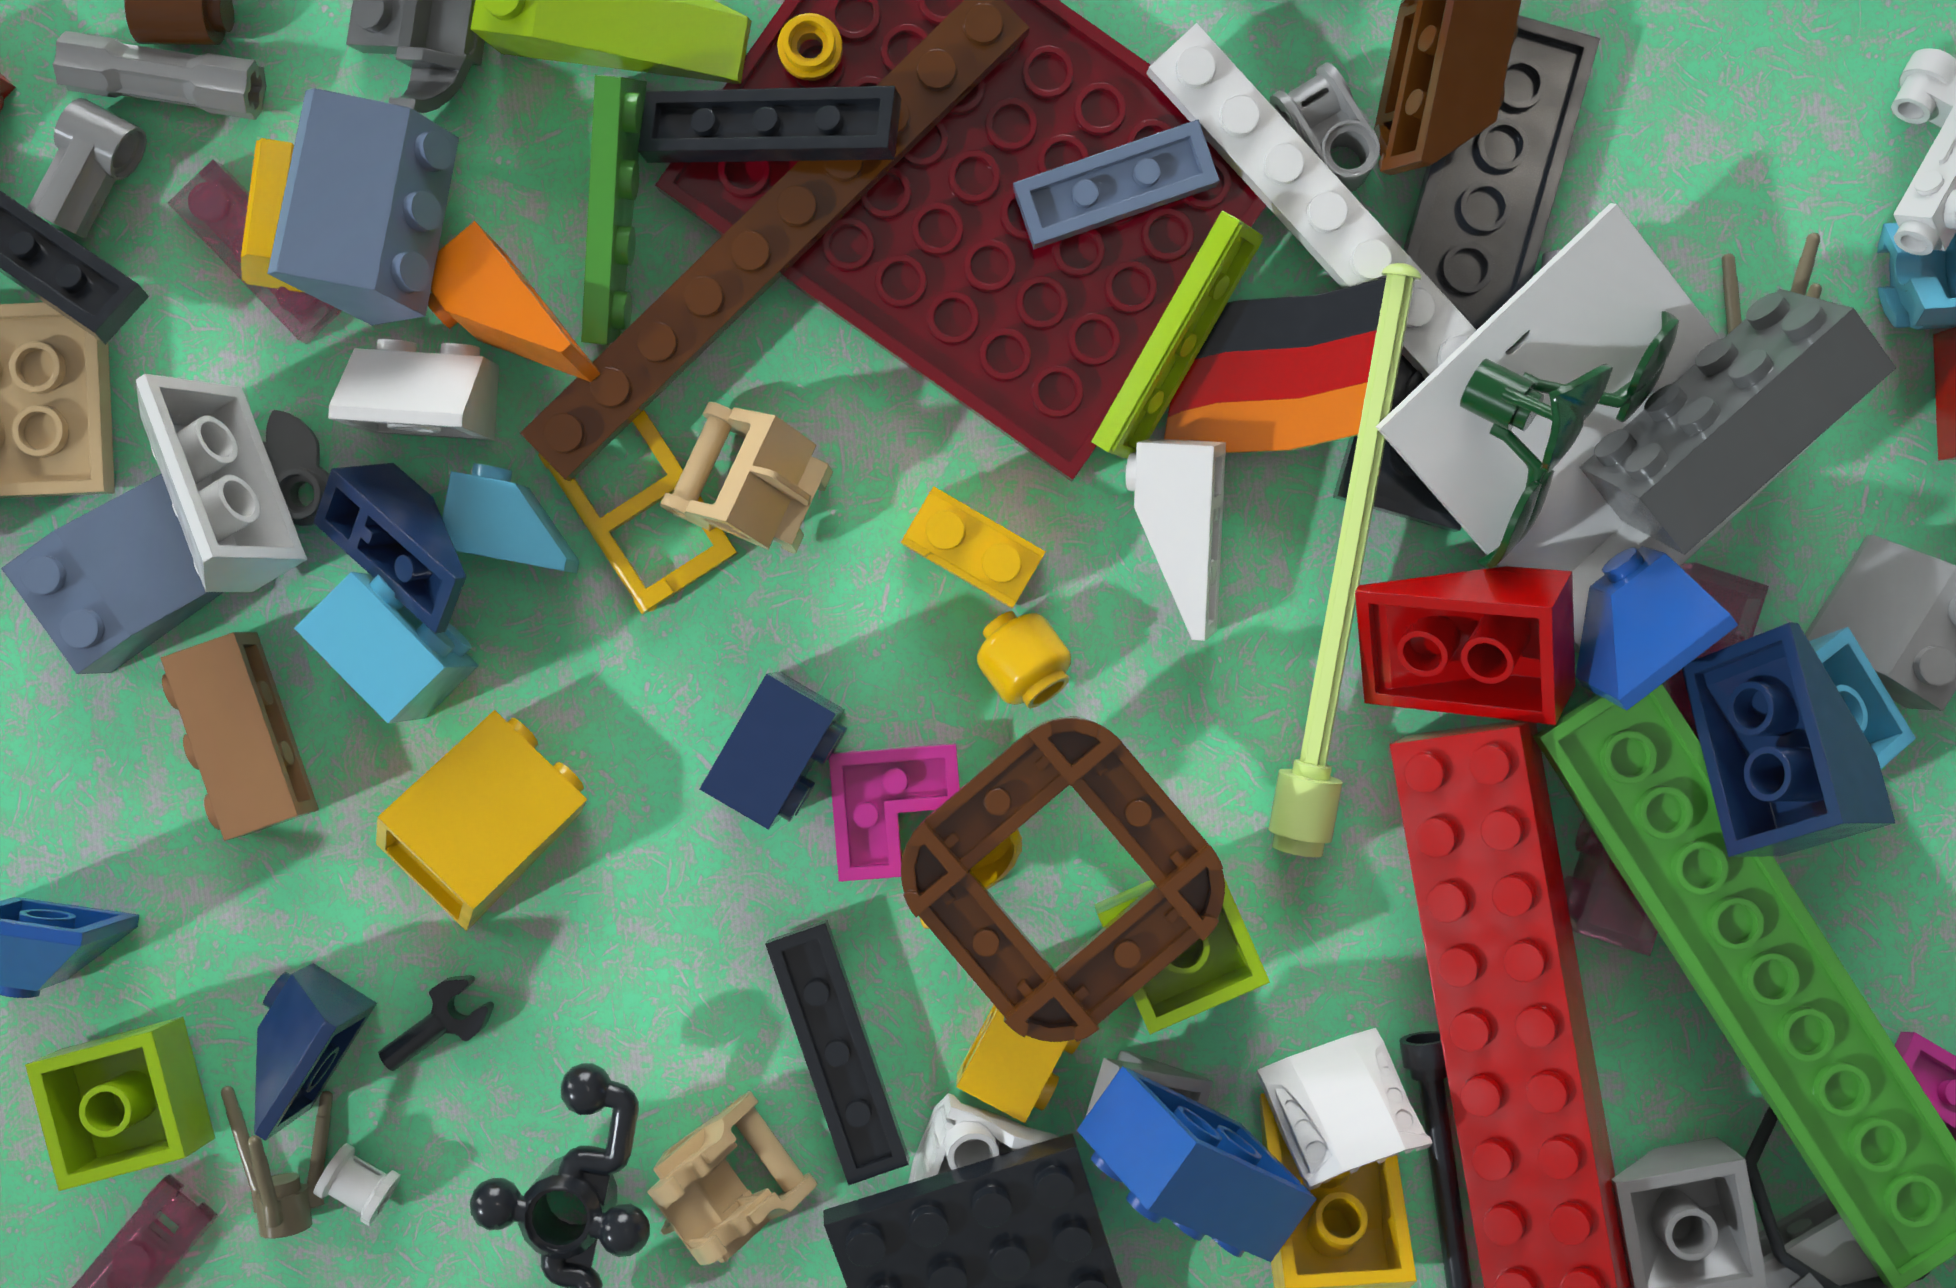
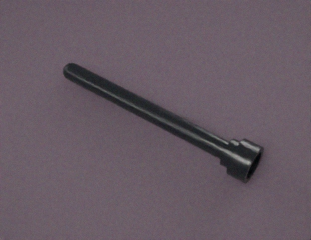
(1425, 1059)

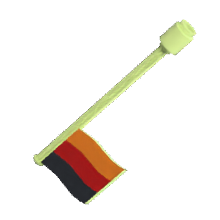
(1286, 381)

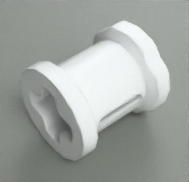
(357, 1184)

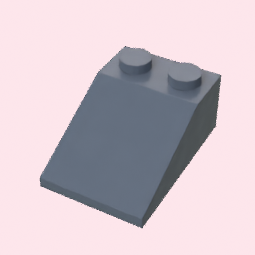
(112, 579)

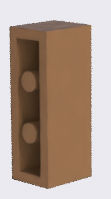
(237, 734)

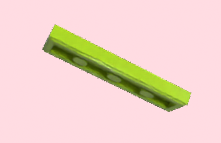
(1179, 335)

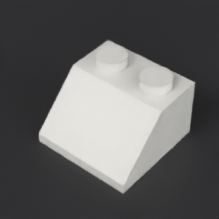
(418, 391)

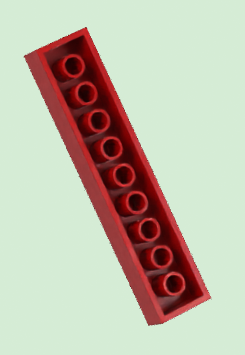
(1510, 1007)

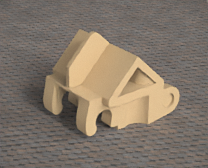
(766, 485)
(707, 1198)

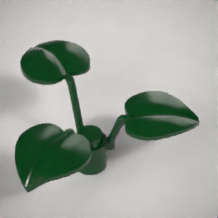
(1515, 400)

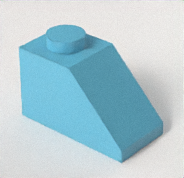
(502, 521)

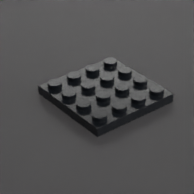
(982, 1225)

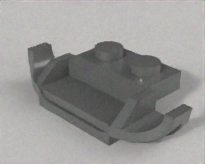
(426, 36)

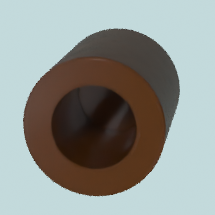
(179, 21)

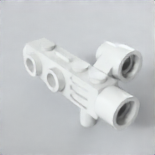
(1929, 206)

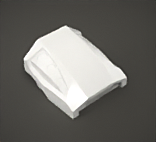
(1341, 1107)
(967, 1135)

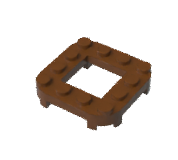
(1123, 954)

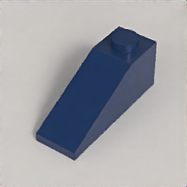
(394, 533)

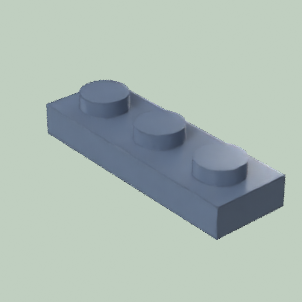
(1116, 184)

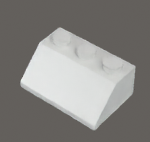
(219, 482)

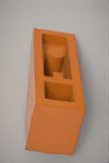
(498, 306)

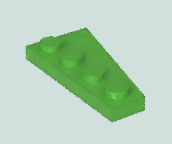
(612, 192)

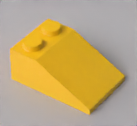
(1351, 1232)

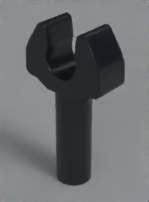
(441, 1020)

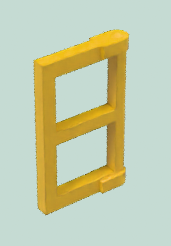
(601, 527)

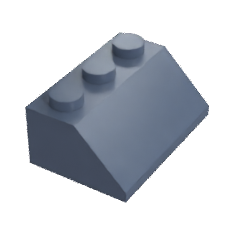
(364, 206)

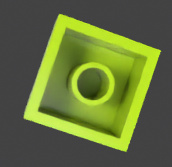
(1200, 976)
(120, 1103)

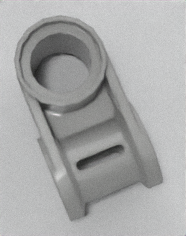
(1329, 118)

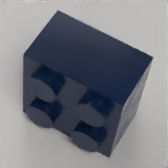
(773, 750)

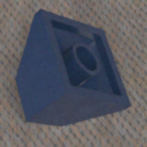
(302, 1043)

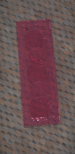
(216, 211)

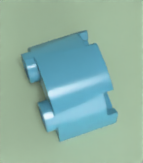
(1920, 286)

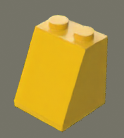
(480, 817)

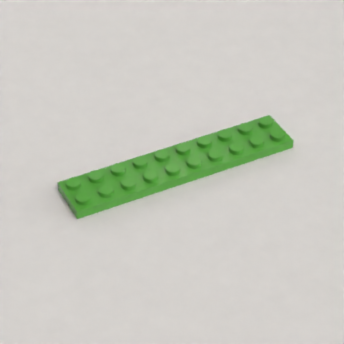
(1766, 980)

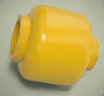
(1024, 659)

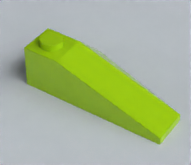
(635, 35)

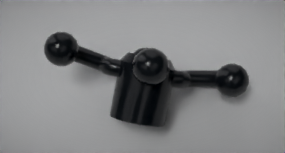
(588, 1174)

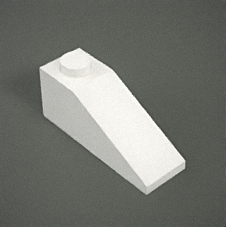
(1182, 514)

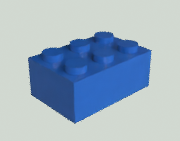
(1193, 1167)

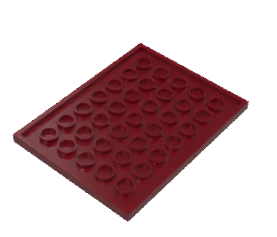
(938, 246)

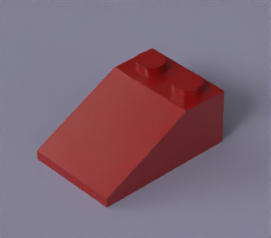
(1470, 643)

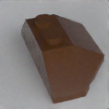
(1443, 78)

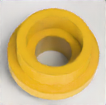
(804, 28)

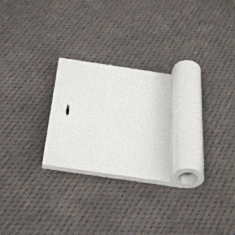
(1580, 311)

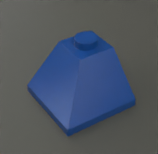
(1644, 626)
(52, 942)

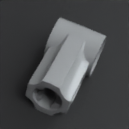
(90, 157)

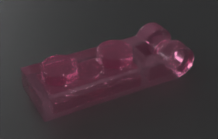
(144, 1247)

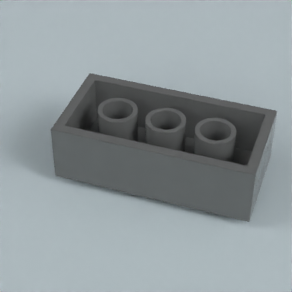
(1737, 416)

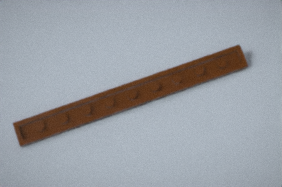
(765, 244)

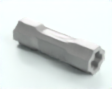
(118, 69)

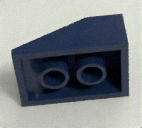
(1782, 747)

